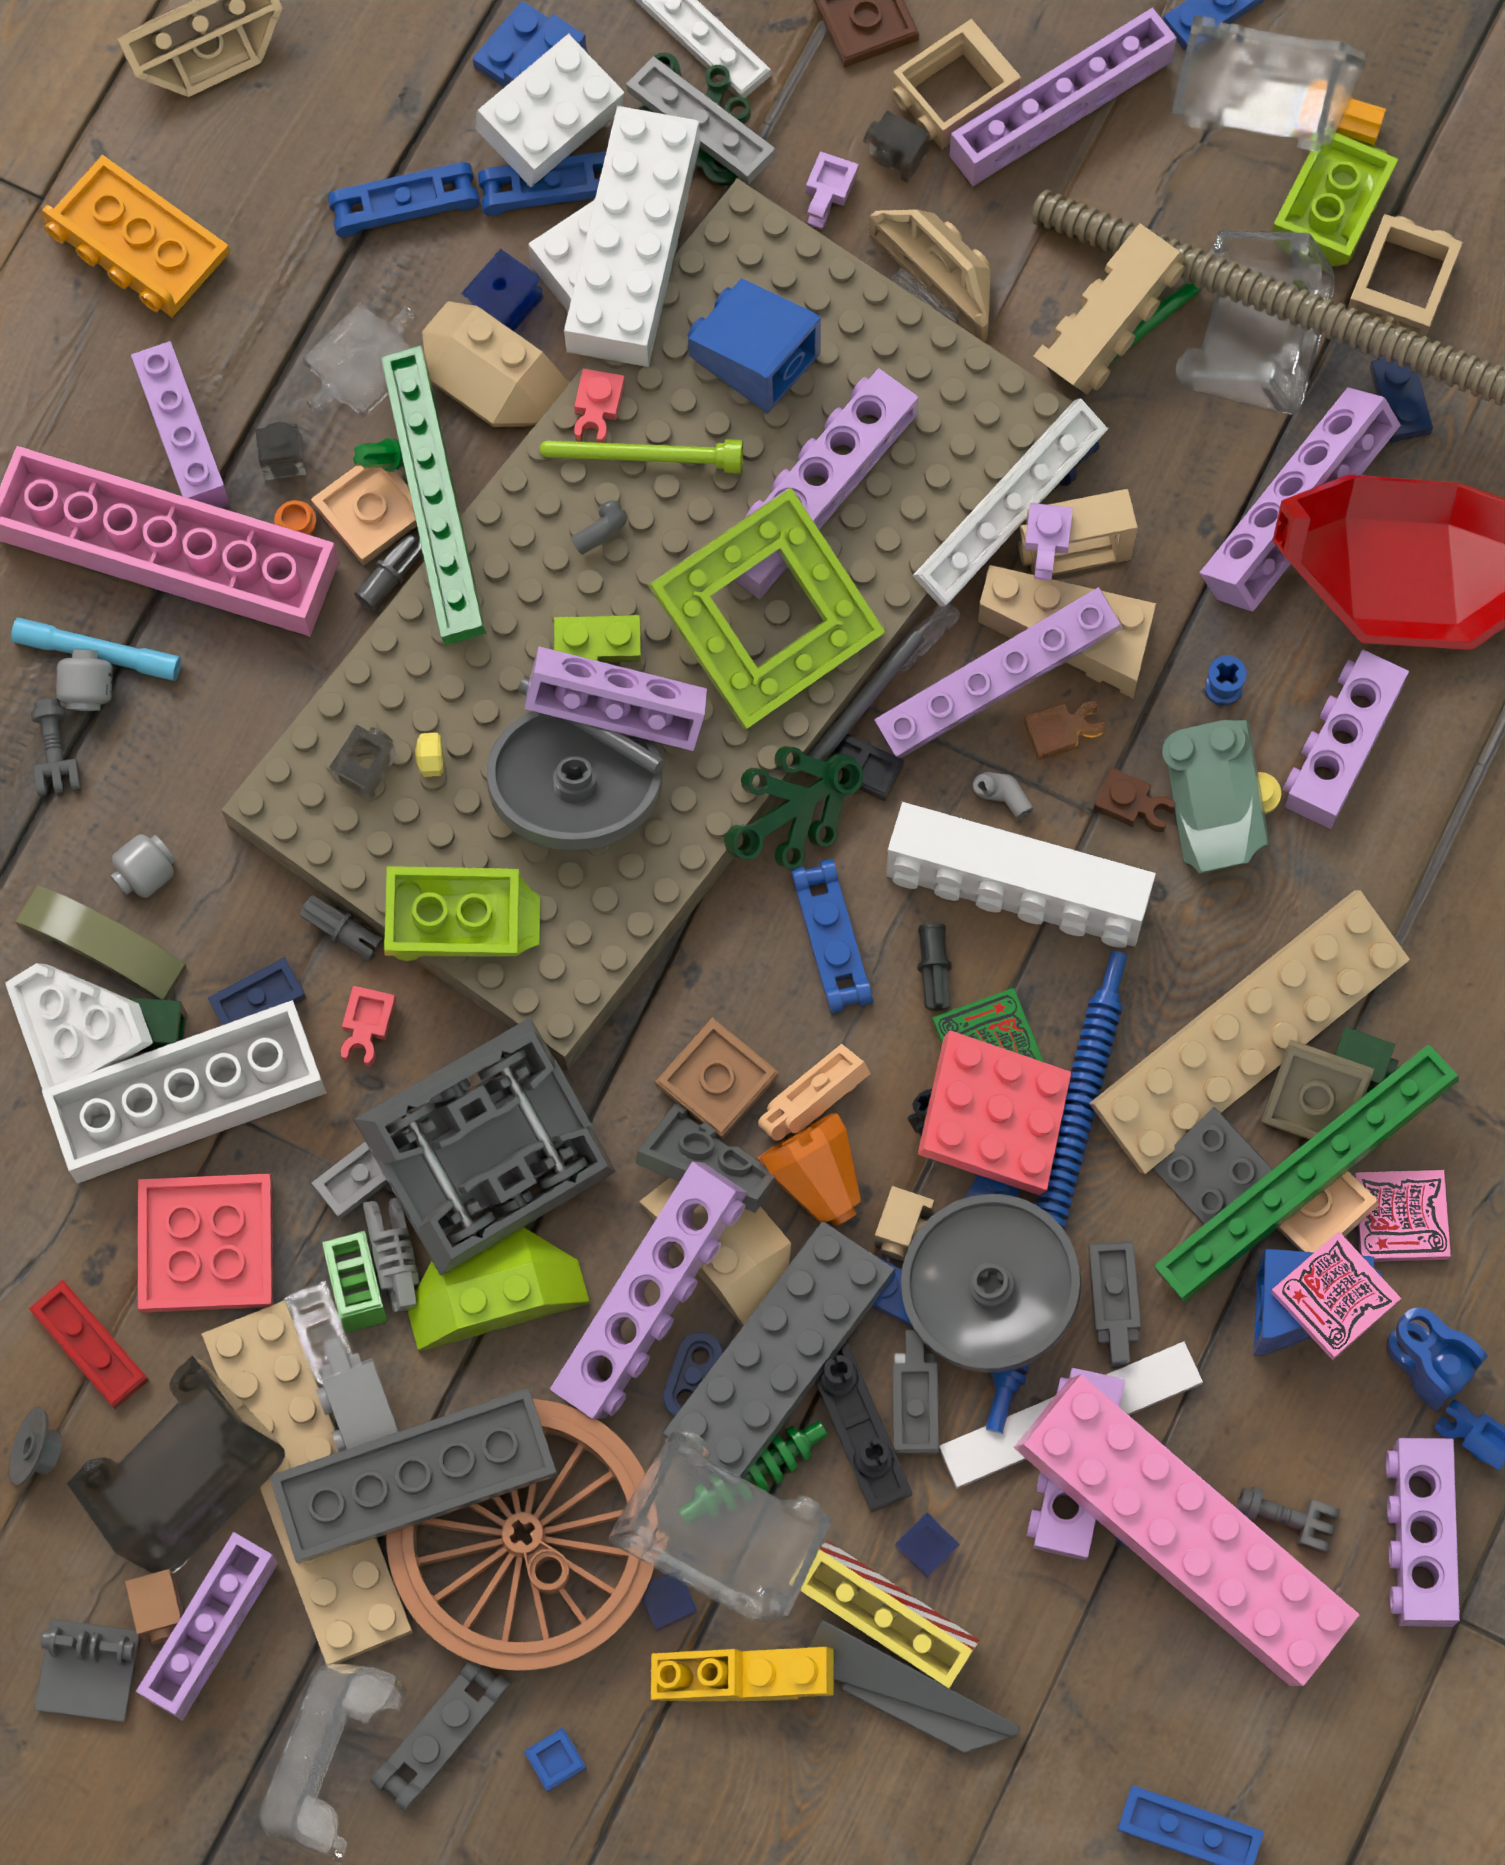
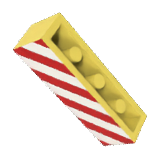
(888, 1614)

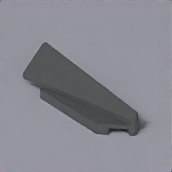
(911, 1695)

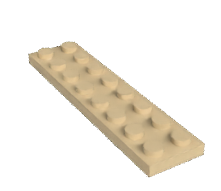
(1249, 1030)
(349, 1590)

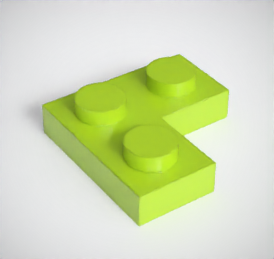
(599, 637)

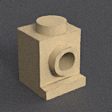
(901, 1221)

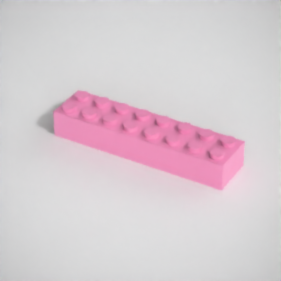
(165, 541)
(1186, 1531)

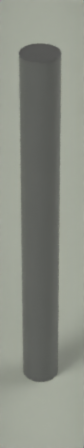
(867, 695)
(615, 741)

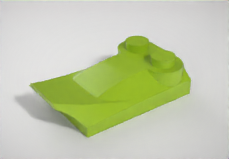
(1337, 195)
(459, 912)

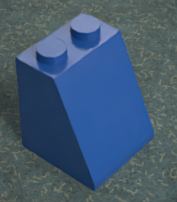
(756, 342)
(1273, 1323)

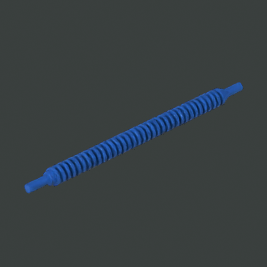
(1073, 1135)

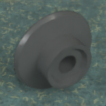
(34, 1447)

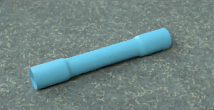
(142, 660)

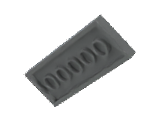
(783, 1349)
(413, 1476)

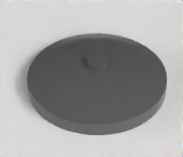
(566, 785)
(991, 1283)

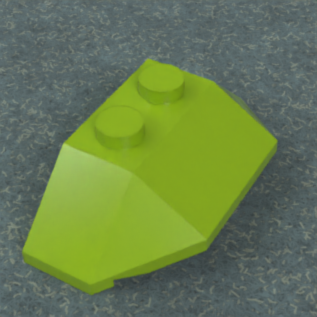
(496, 1289)

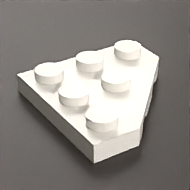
(74, 1024)

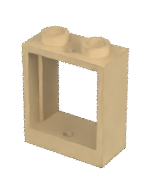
(983, 56)
(1405, 233)
(1100, 533)

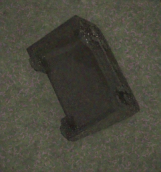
(181, 1475)

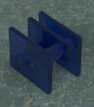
(505, 290)

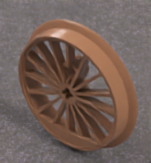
(520, 1656)

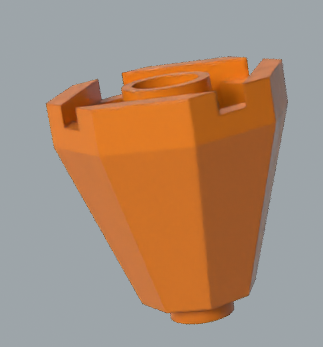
(817, 1170)

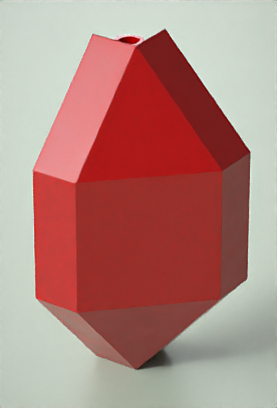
(1401, 558)

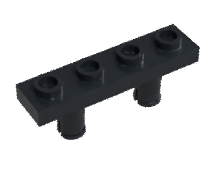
(861, 1432)

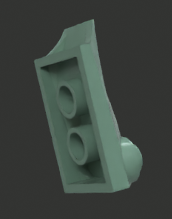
(1216, 794)

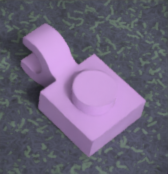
(828, 183)
(1048, 534)

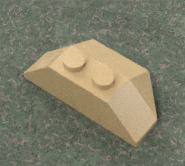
(201, 43)
(939, 260)
(489, 367)
(749, 1258)

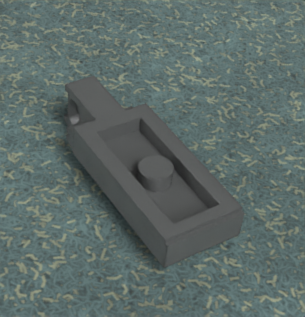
(1115, 1297)
(915, 1400)

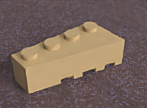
(1113, 310)
(1018, 601)

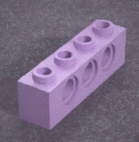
(179, 425)
(1381, 685)
(616, 698)
(1434, 1462)
(1073, 1535)
(207, 1626)

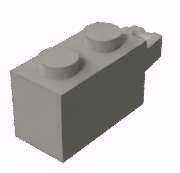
(355, 1397)

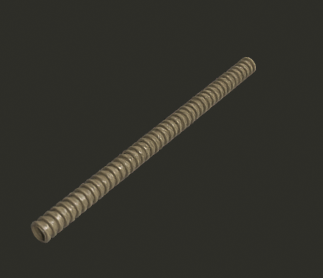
(1285, 301)

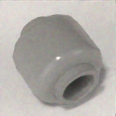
(84, 681)
(142, 866)

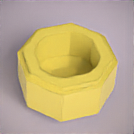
(429, 754)

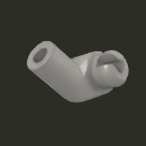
(1003, 789)

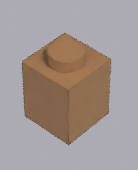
(155, 1605)

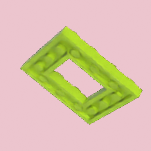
(686, 599)

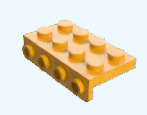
(135, 237)

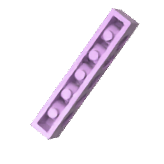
(1062, 96)
(875, 396)
(1337, 447)
(998, 673)
(579, 1377)

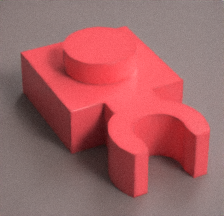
(597, 400)
(367, 1018)

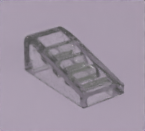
(306, 1298)

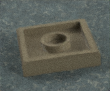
(1313, 1090)

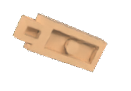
(813, 1093)

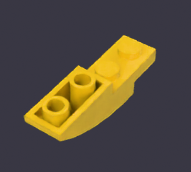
(742, 1674)

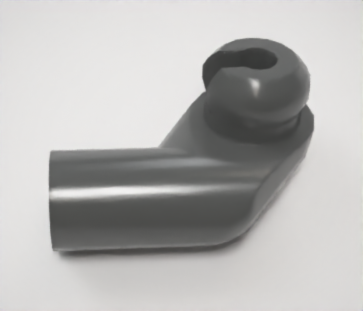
(600, 531)

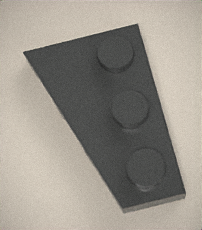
(681, 1141)

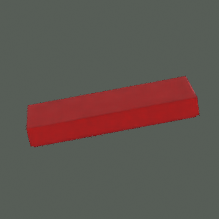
(88, 1344)

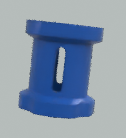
(1225, 668)

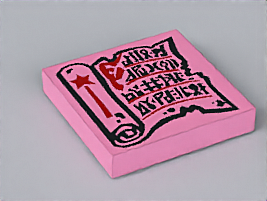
(1409, 1217)
(1335, 1295)

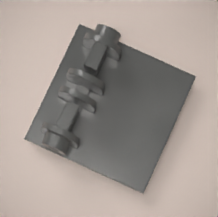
(1212, 1166)
(86, 1670)

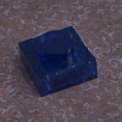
(927, 1545)
(668, 1602)

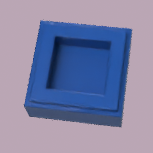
(555, 1759)

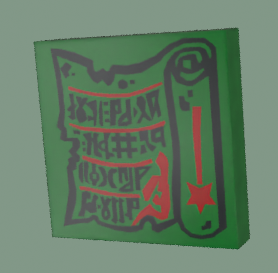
(994, 1021)

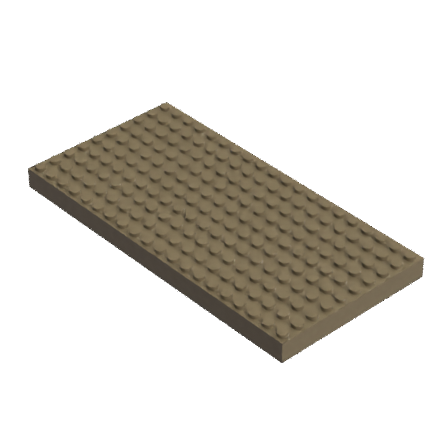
(621, 903)

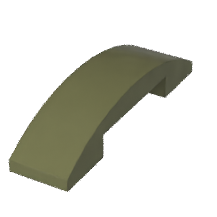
(101, 941)

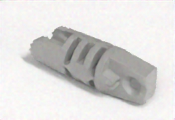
(393, 1254)

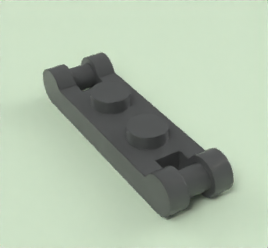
(440, 1734)

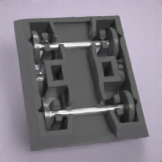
(484, 1145)

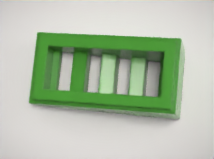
(361, 1308)

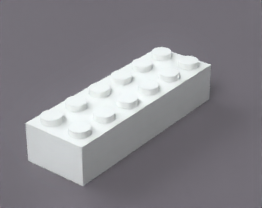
(632, 236)
(1018, 875)
(183, 1092)

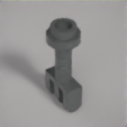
(48, 713)
(1252, 1505)

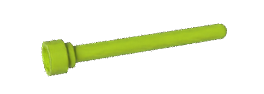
(724, 456)

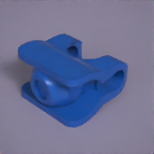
(1440, 1359)

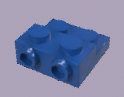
(521, 42)

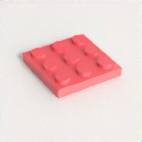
(994, 1113)
(205, 1243)

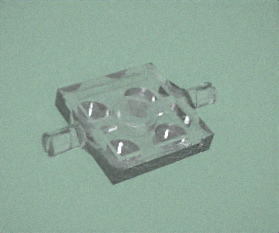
(351, 360)

